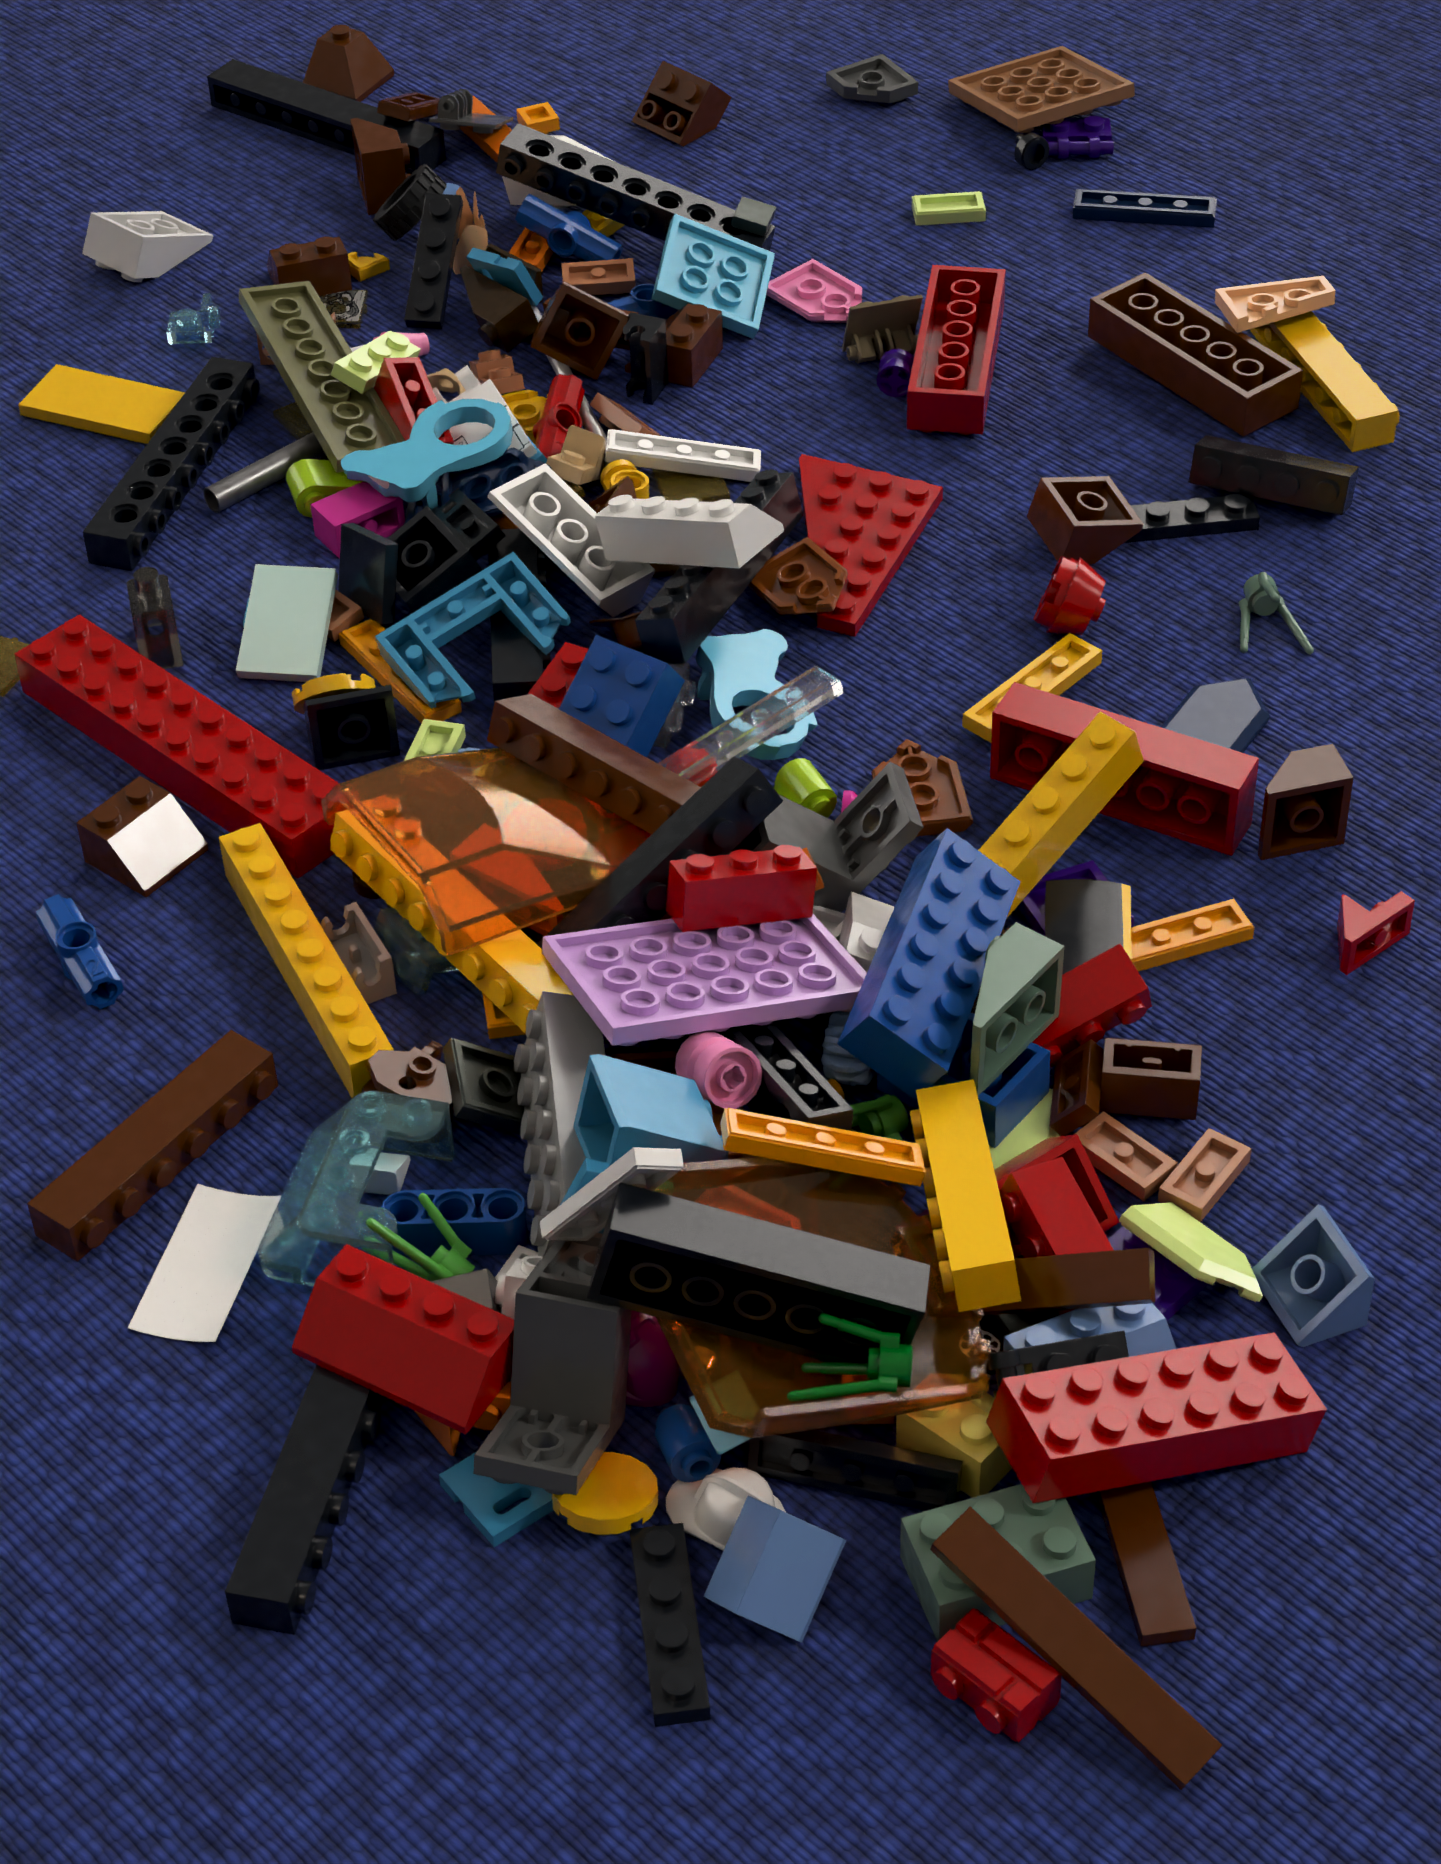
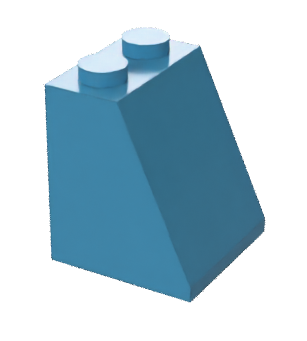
(643, 1108)

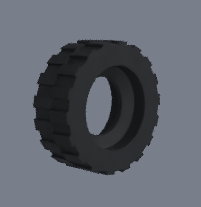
(405, 205)

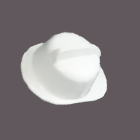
(714, 1504)

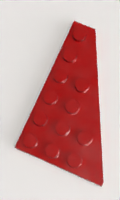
(864, 524)

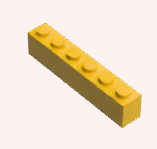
(1333, 381)
(1064, 802)
(964, 1197)

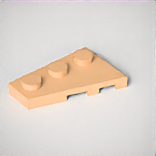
(1273, 301)

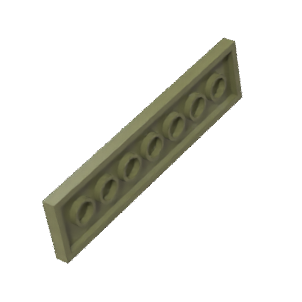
(304, 350)

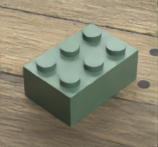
(1040, 1532)

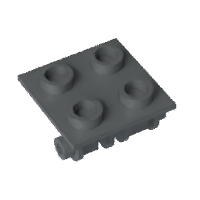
(456, 111)

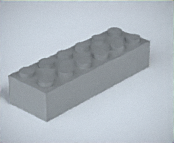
(550, 1089)

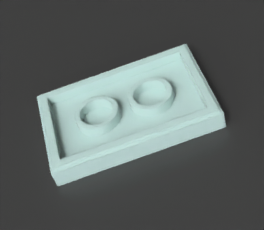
(286, 623)

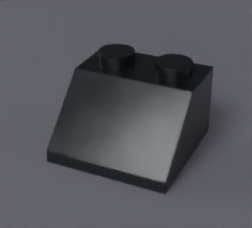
(352, 727)

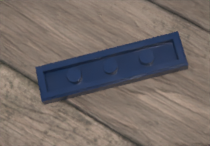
(1144, 208)

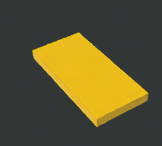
(100, 403)

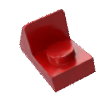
(1367, 933)

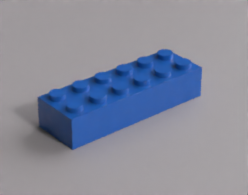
(929, 964)

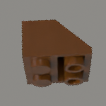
(680, 105)
(1150, 1078)

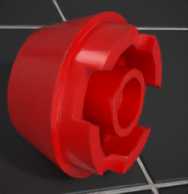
(1071, 598)

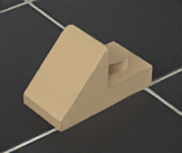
(580, 456)

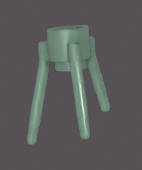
(1264, 599)

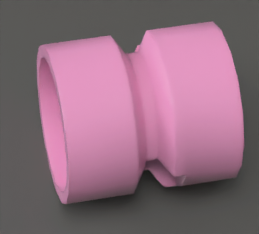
(722, 1069)

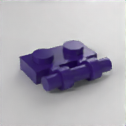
(1079, 137)

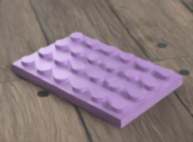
(672, 983)

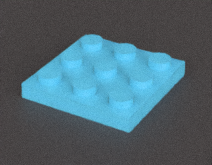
(714, 271)

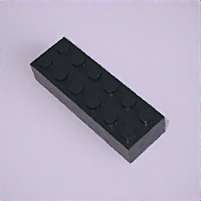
(752, 1277)

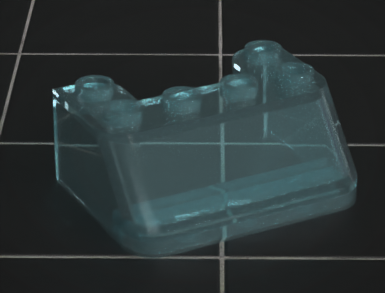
(325, 1188)

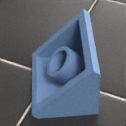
(1316, 1281)
(774, 1569)

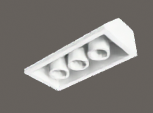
(684, 531)
(569, 536)

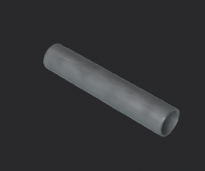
(261, 473)

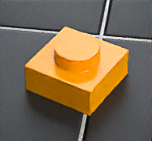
(539, 117)

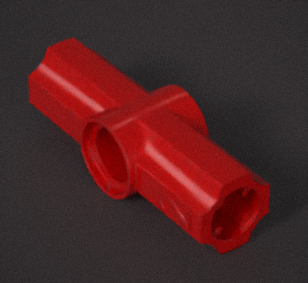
(559, 414)

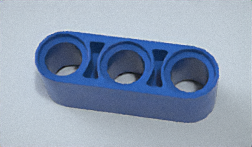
(484, 1219)

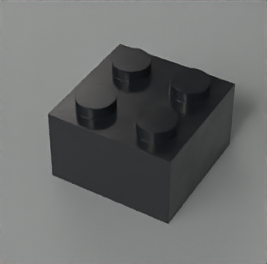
(429, 560)

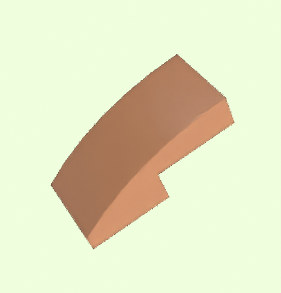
(498, 369)

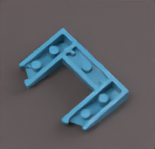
(506, 587)

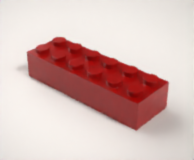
(956, 350)
(1178, 790)
(1154, 1416)

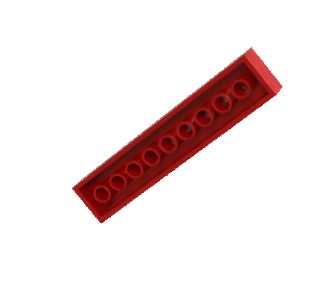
(180, 739)

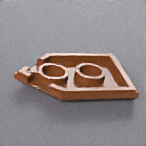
(800, 580)
(935, 789)

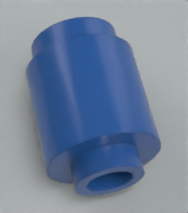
(685, 1444)

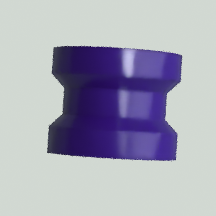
(888, 377)

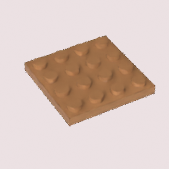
(1041, 89)

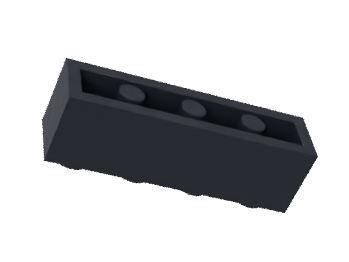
(1273, 474)

